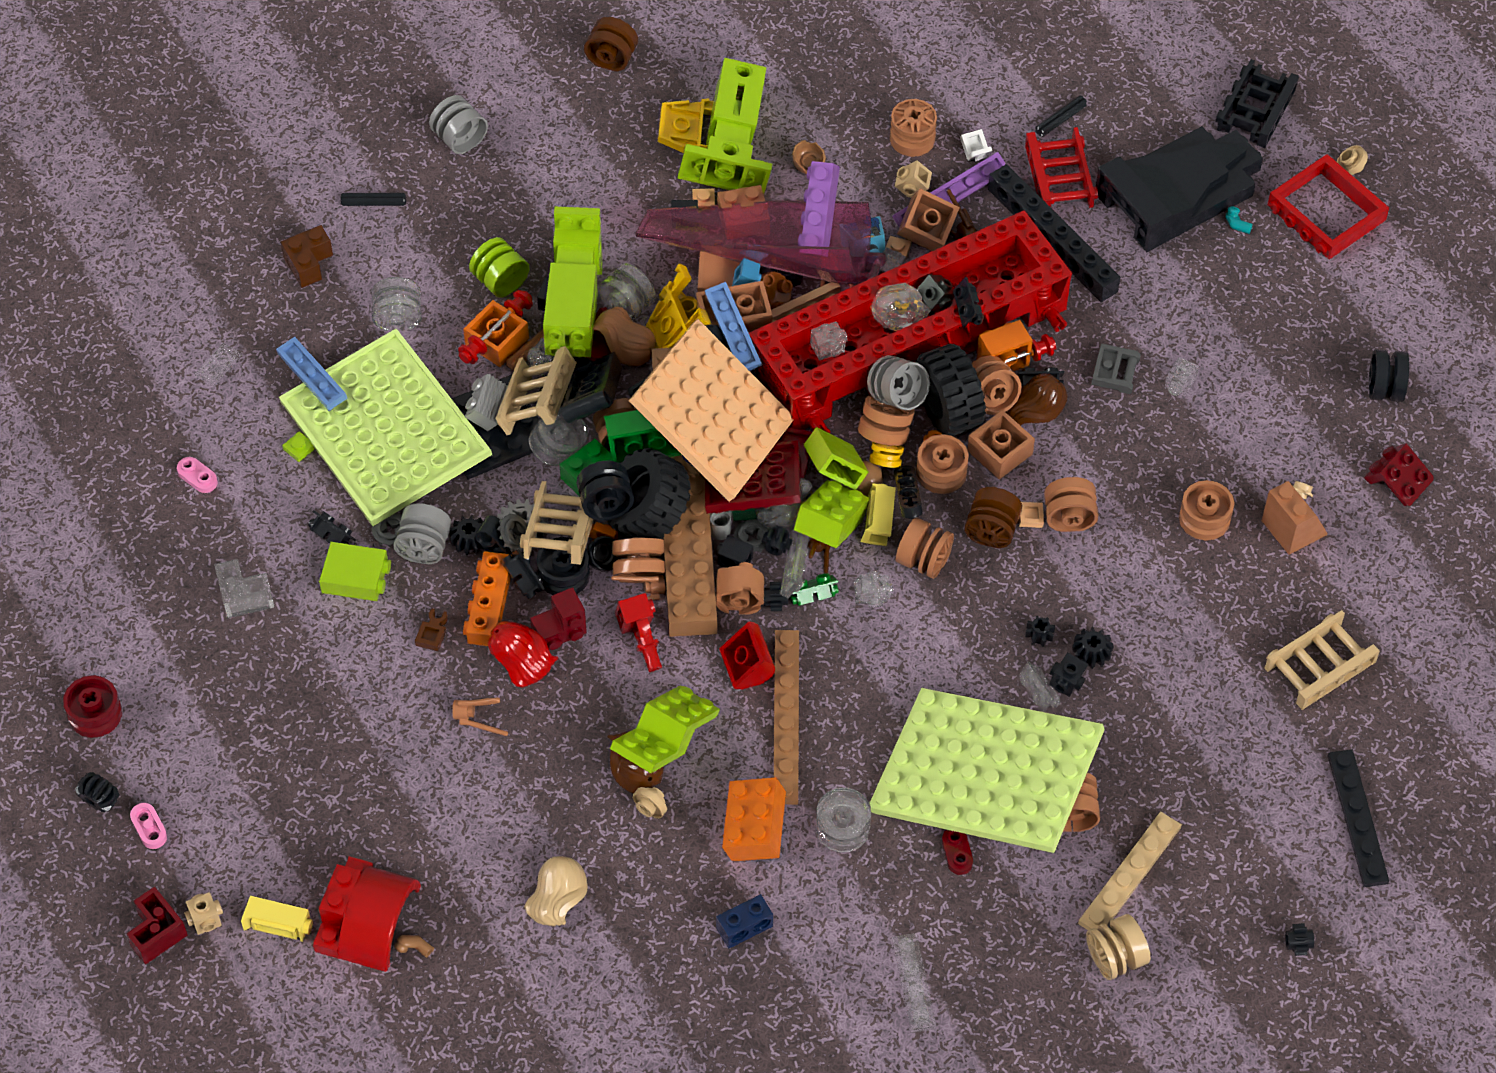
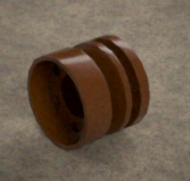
(993, 517)

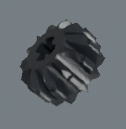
(464, 533)
(1086, 653)
(97, 792)

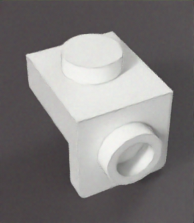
(975, 146)

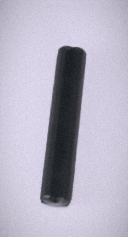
(1061, 116)
(373, 199)

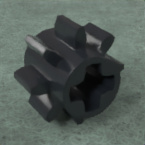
(777, 540)
(773, 598)
(1040, 631)
(1299, 939)

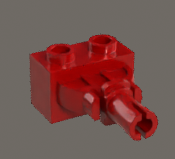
(636, 615)

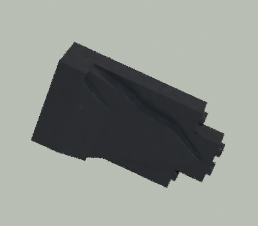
(1180, 184)

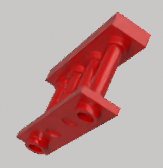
(1043, 181)

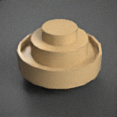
(1353, 159)
(650, 802)

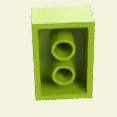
(831, 513)

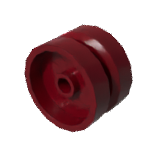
(92, 706)

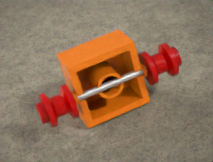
(497, 331)
(1014, 345)

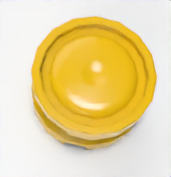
(886, 455)

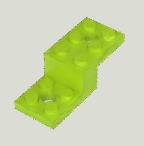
(665, 728)

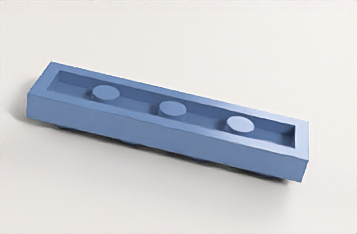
(732, 325)
(311, 373)

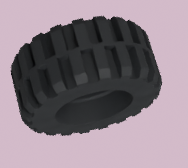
(955, 392)
(659, 494)

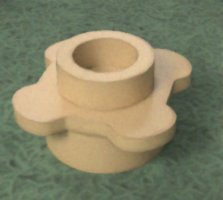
(1303, 489)

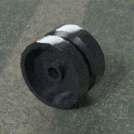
(1388, 375)
(605, 490)
(559, 573)

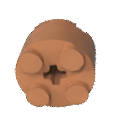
(740, 589)

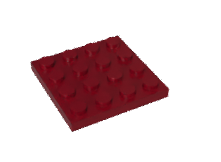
(771, 484)

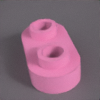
(195, 474)
(149, 827)

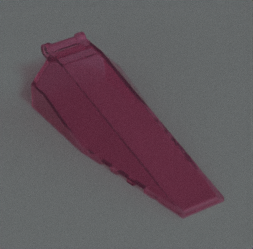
(770, 237)

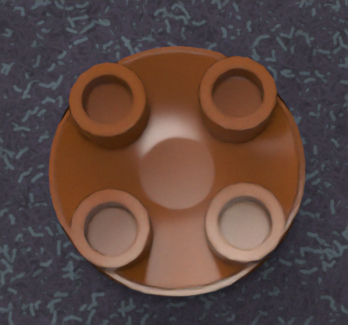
(777, 288)

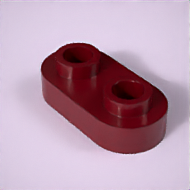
(957, 849)

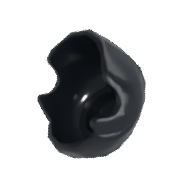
(601, 553)

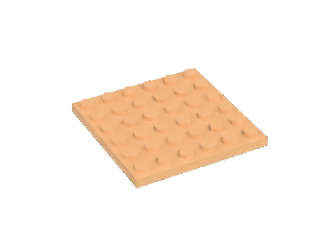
(712, 409)

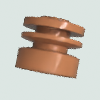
(913, 127)
(930, 550)
(1086, 810)

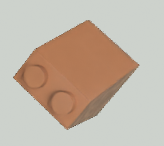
(714, 271)
(1291, 519)

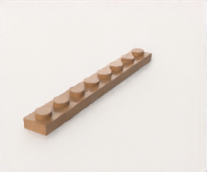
(787, 712)

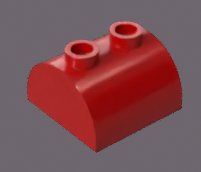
(747, 657)

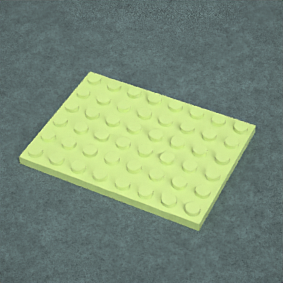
(393, 432)
(987, 769)

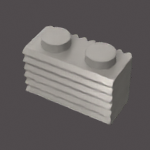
(485, 401)

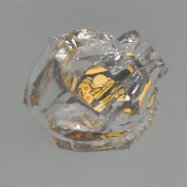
(897, 300)
(784, 514)

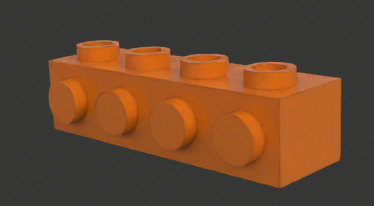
(489, 598)

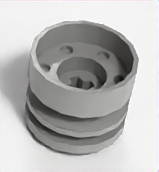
(458, 124)
(898, 382)
(422, 533)

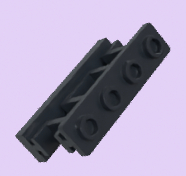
(1272, 109)

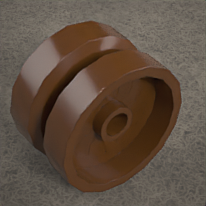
(611, 43)

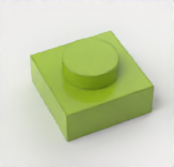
(298, 446)

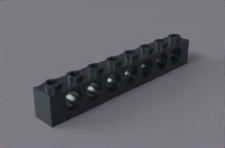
(1072, 249)

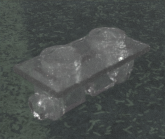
(1035, 682)

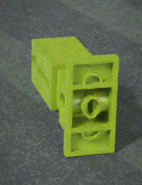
(731, 129)
(573, 281)

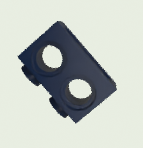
(744, 921)

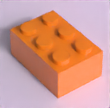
(754, 819)

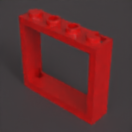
(1345, 182)

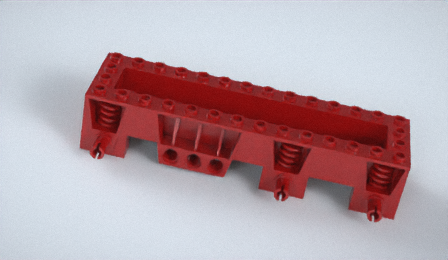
(1002, 249)

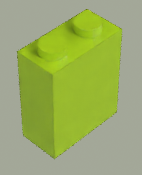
(835, 458)
(354, 571)

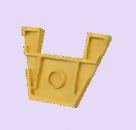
(682, 123)
(669, 318)

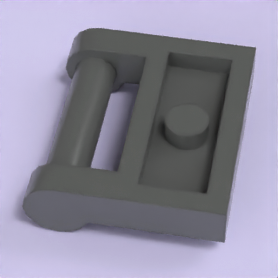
(1108, 366)

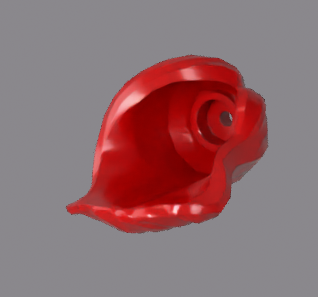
(521, 652)

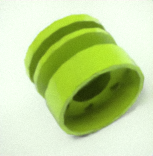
(499, 267)

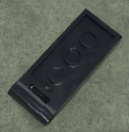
(592, 388)

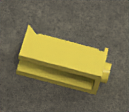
(879, 514)
(276, 918)

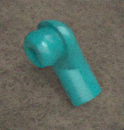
(1235, 222)

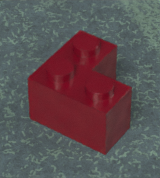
(562, 622)
(160, 927)

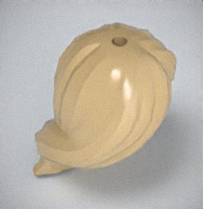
(559, 888)

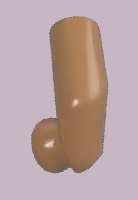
(413, 941)

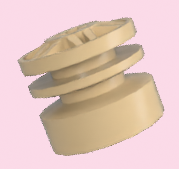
(1118, 946)

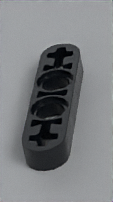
(908, 492)

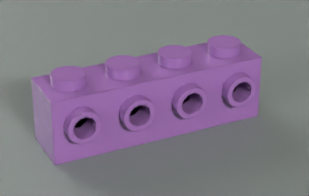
(820, 204)

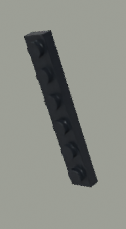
(1358, 818)

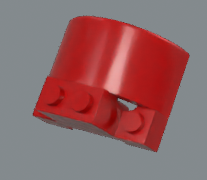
(362, 913)

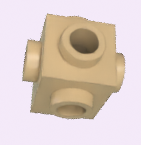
(912, 178)
(203, 913)

